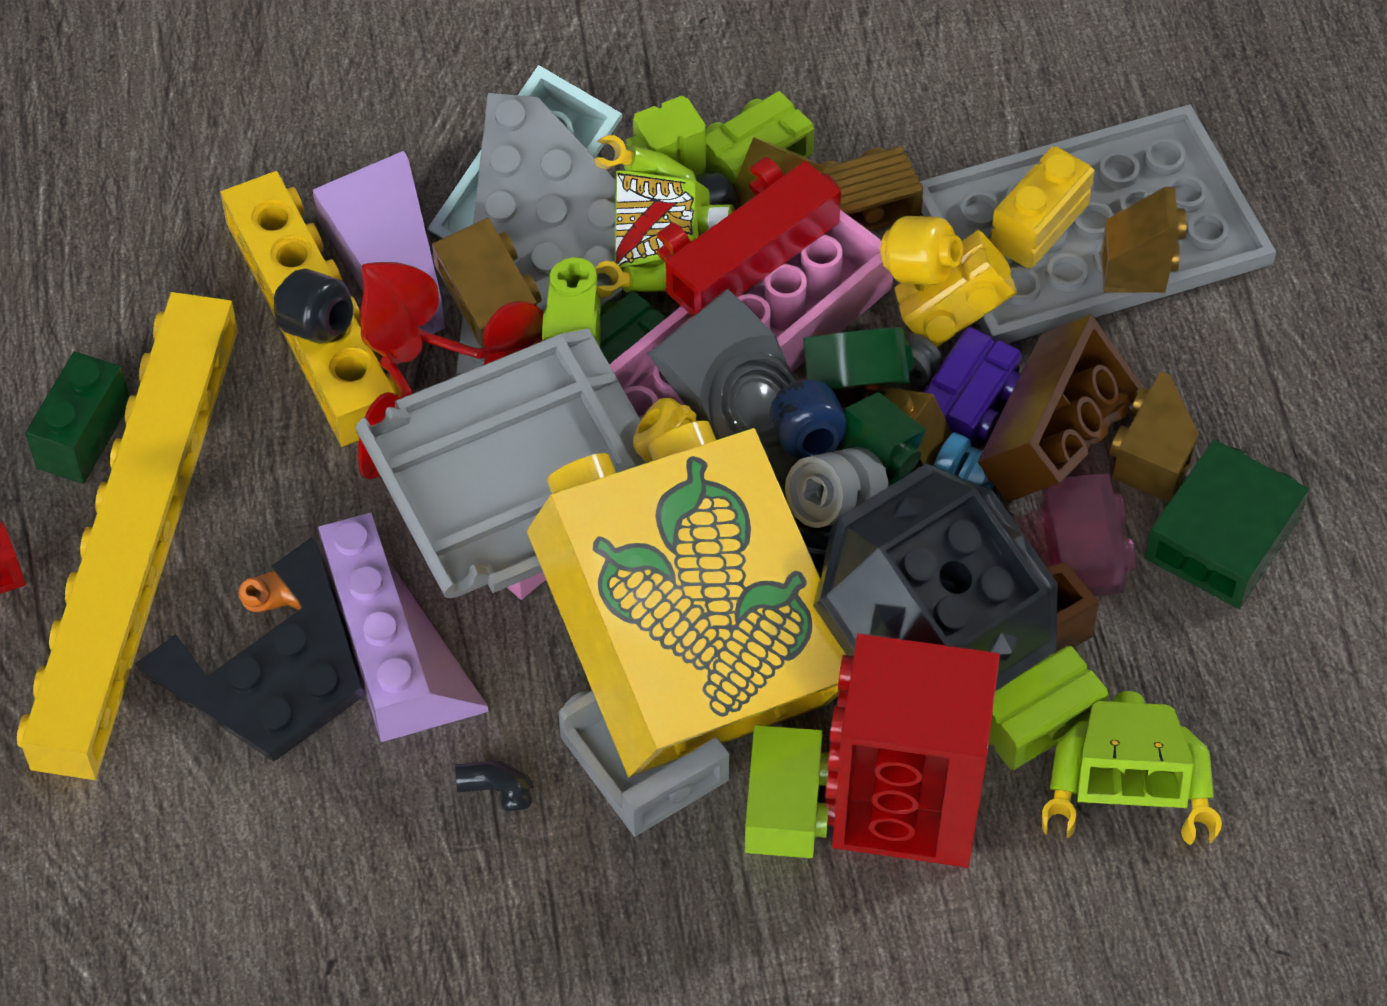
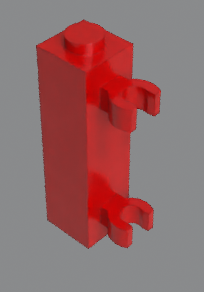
(752, 240)

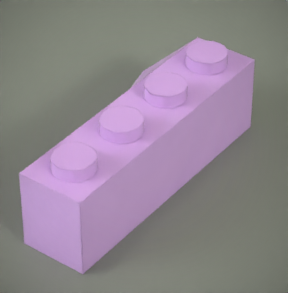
(398, 652)

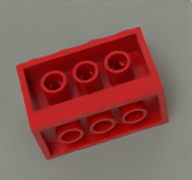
(910, 749)

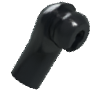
(499, 776)

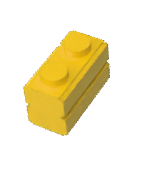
(1042, 207)
(967, 294)

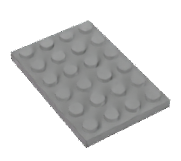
(1128, 166)

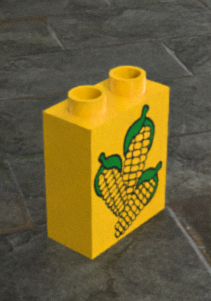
(686, 593)

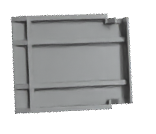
(478, 448)

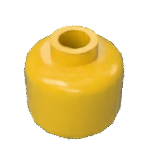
(921, 250)

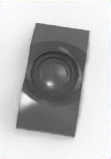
(729, 373)

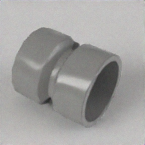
(832, 484)

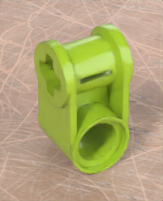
(572, 299)

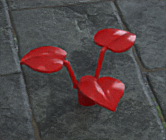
(401, 300)

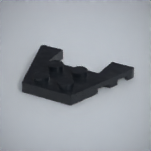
(283, 681)

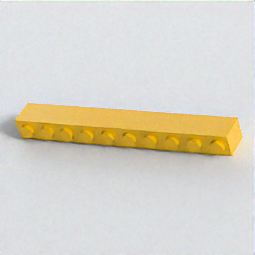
(129, 539)

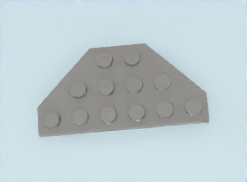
(544, 195)

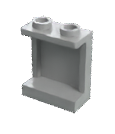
(646, 796)

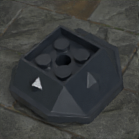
(931, 523)

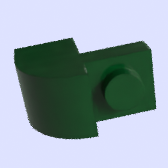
(859, 358)

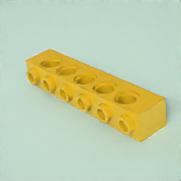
(276, 243)

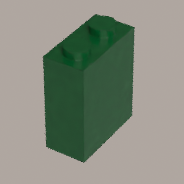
(1226, 523)

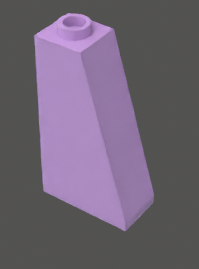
(377, 219)

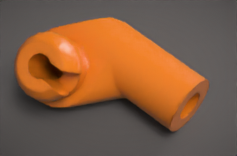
(265, 593)

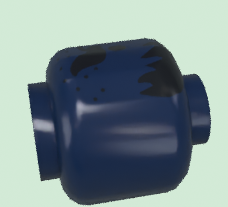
(808, 419)

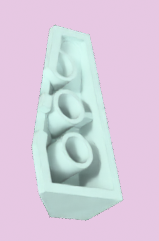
(580, 112)

